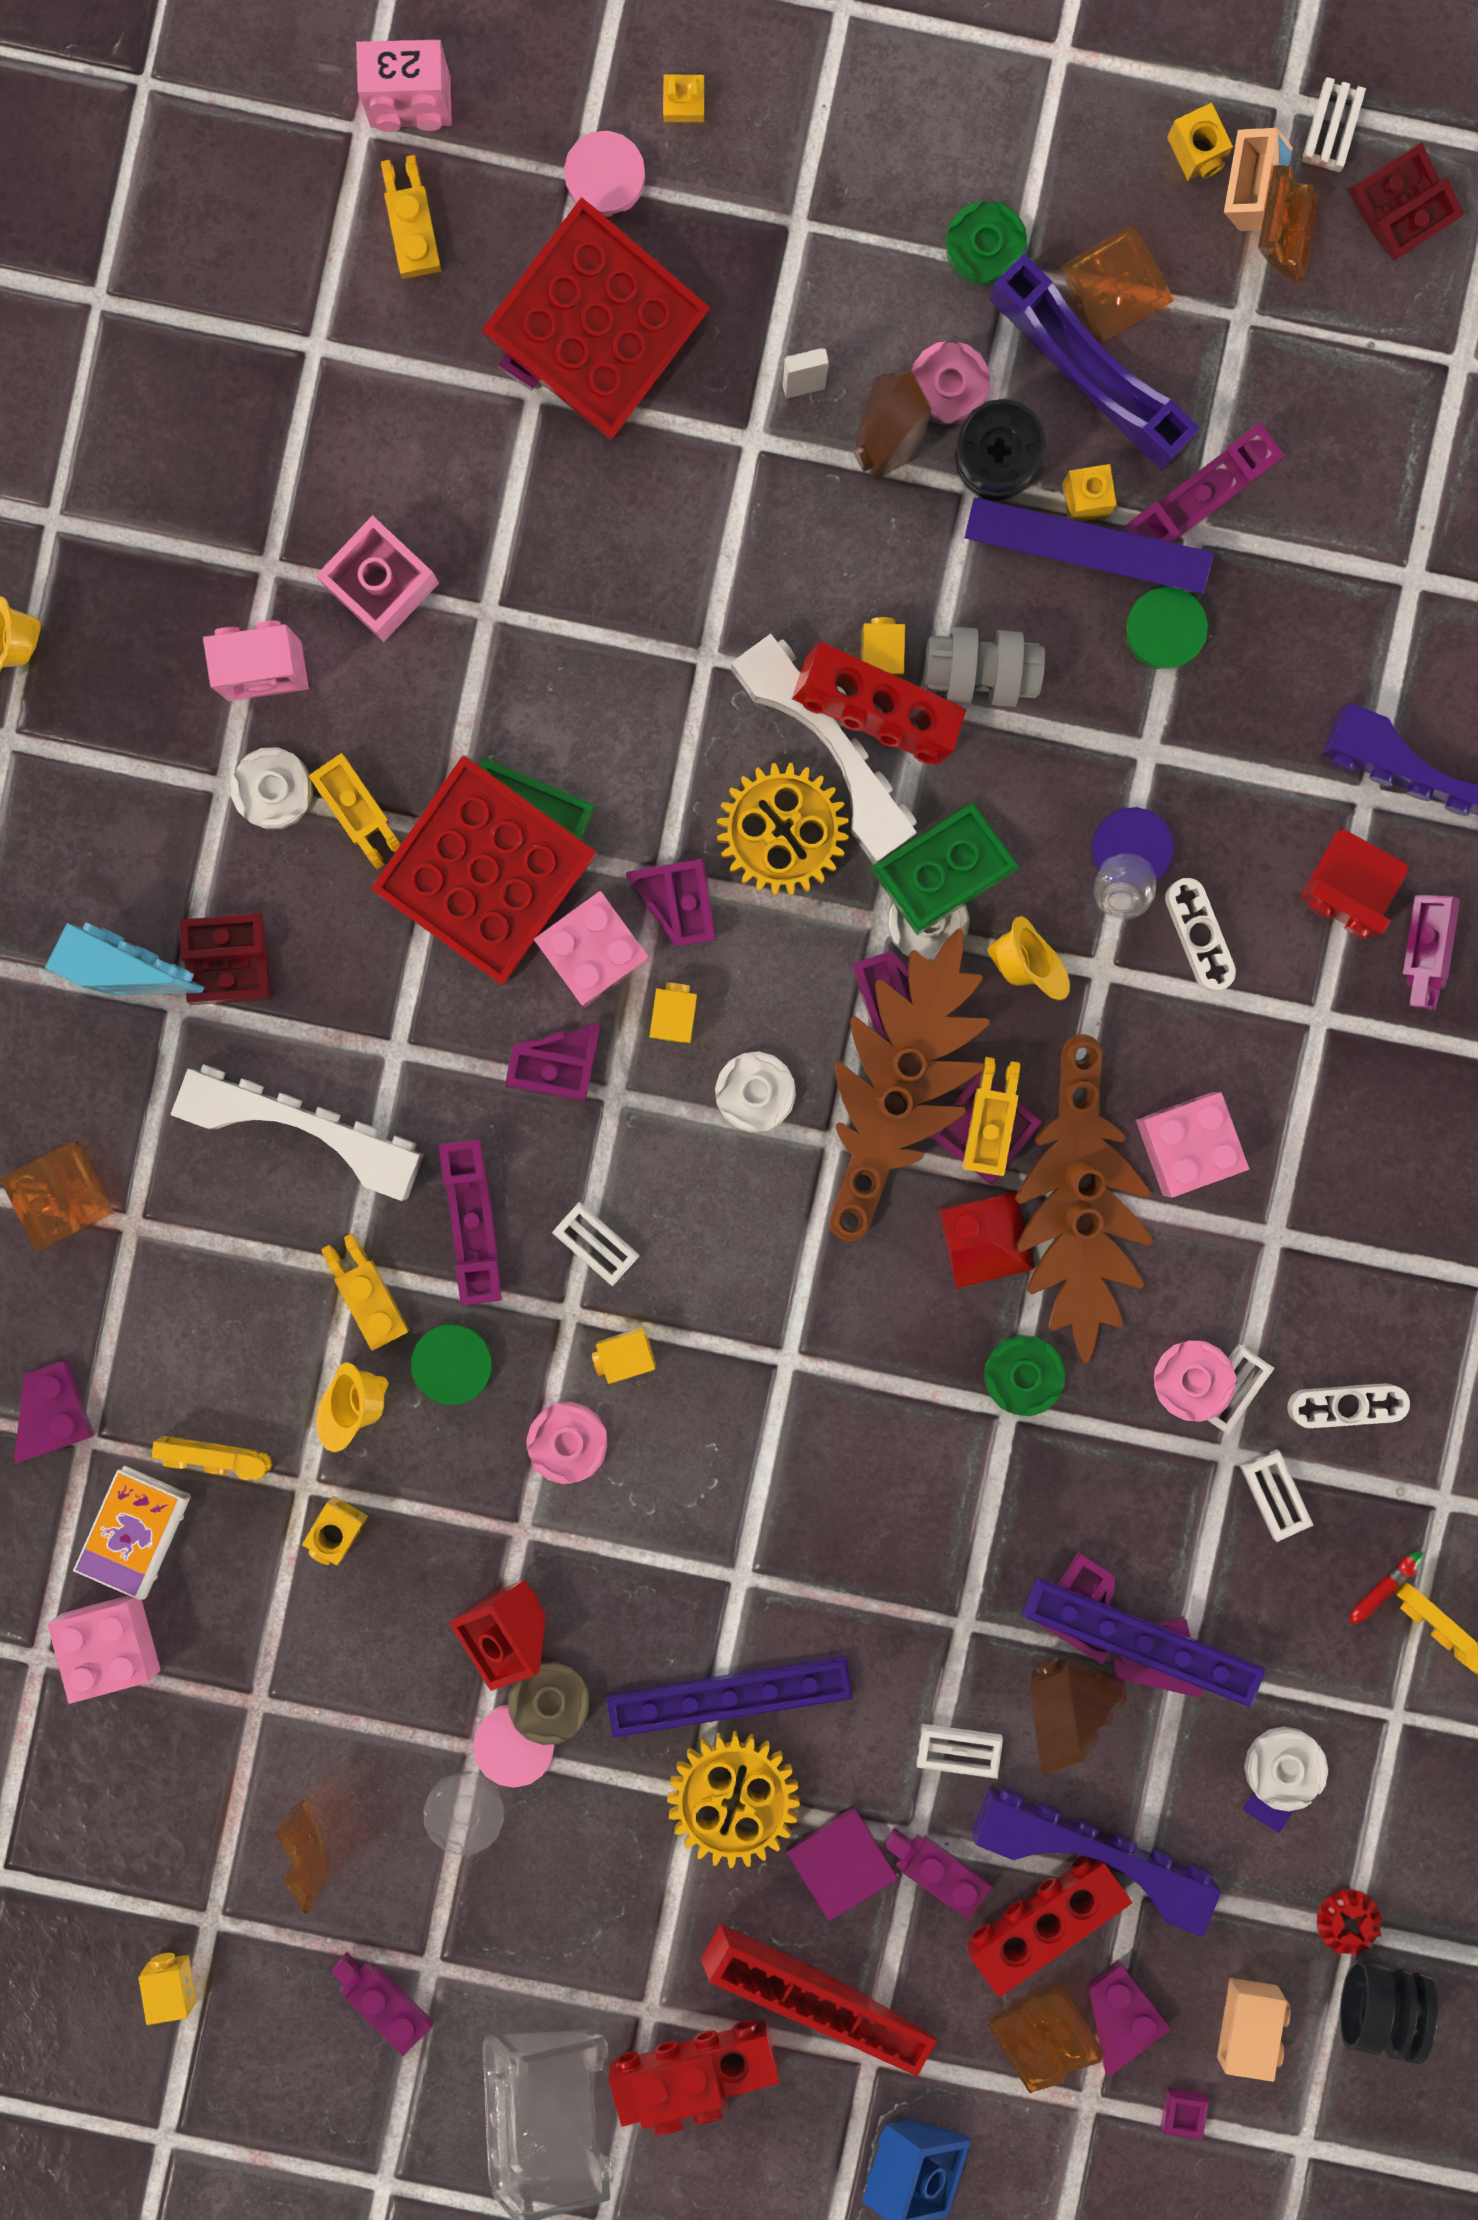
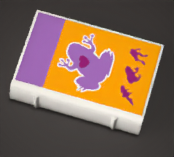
(132, 1533)

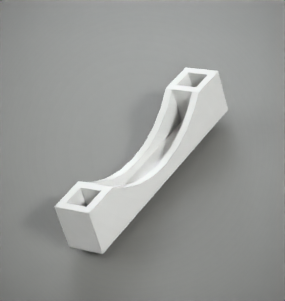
(875, 818)
(378, 1163)

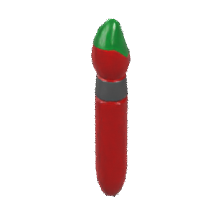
(1407, 1567)

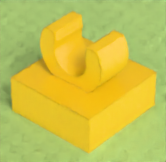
(683, 98)

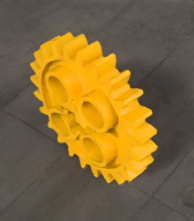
(812, 808)
(767, 1808)

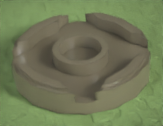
(549, 1705)

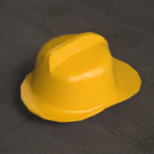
(17, 635)
(1028, 959)
(349, 1404)

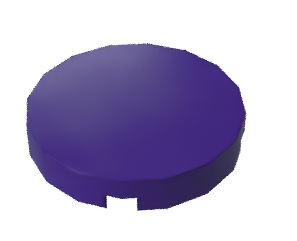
(1136, 833)

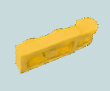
(411, 222)
(354, 806)
(992, 1122)
(366, 1295)
(214, 1457)
(1444, 1631)

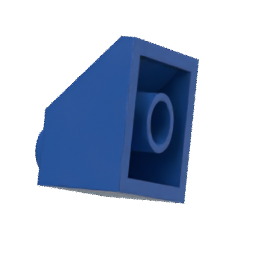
(915, 2171)

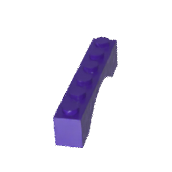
(1047, 321)
(1372, 745)
(1020, 1829)

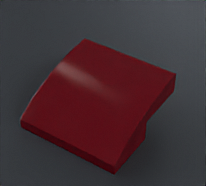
(1405, 201)
(226, 958)

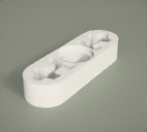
(1183, 929)
(1376, 1392)

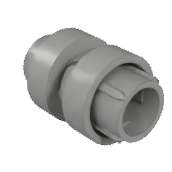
(1001, 667)

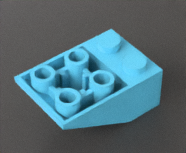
(114, 967)

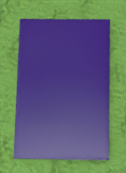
(1271, 1817)

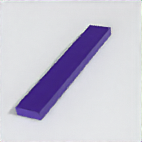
(1089, 545)
(1143, 1642)
(729, 1696)

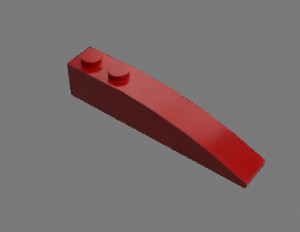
(813, 1999)

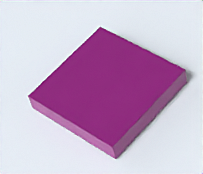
(955, 1135)
(841, 1863)

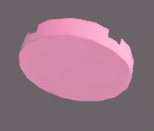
(605, 172)
(952, 380)
(1195, 1380)
(567, 1442)
(506, 1754)

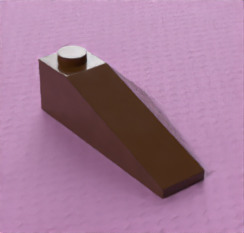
(892, 424)
(1069, 1708)

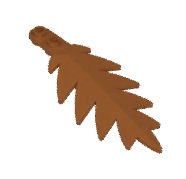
(903, 1077)
(1080, 1206)

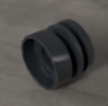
(1021, 440)
(1388, 2011)

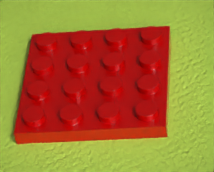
(595, 319)
(483, 870)

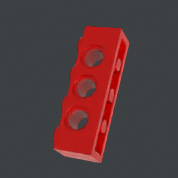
(900, 701)
(1042, 1944)
(747, 2038)

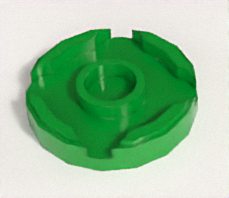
(984, 241)
(1166, 628)
(451, 1364)
(1024, 1375)

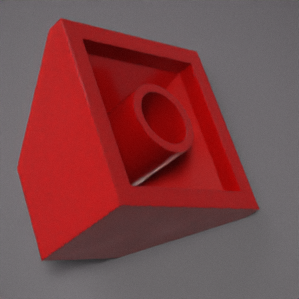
(984, 1238)
(504, 1635)

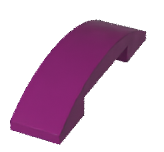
(1209, 487)
(471, 1222)

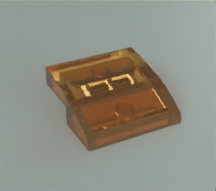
(1288, 223)
(1116, 283)
(57, 1196)
(305, 1848)
(1045, 2038)

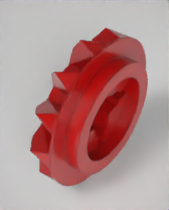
(1331, 1922)

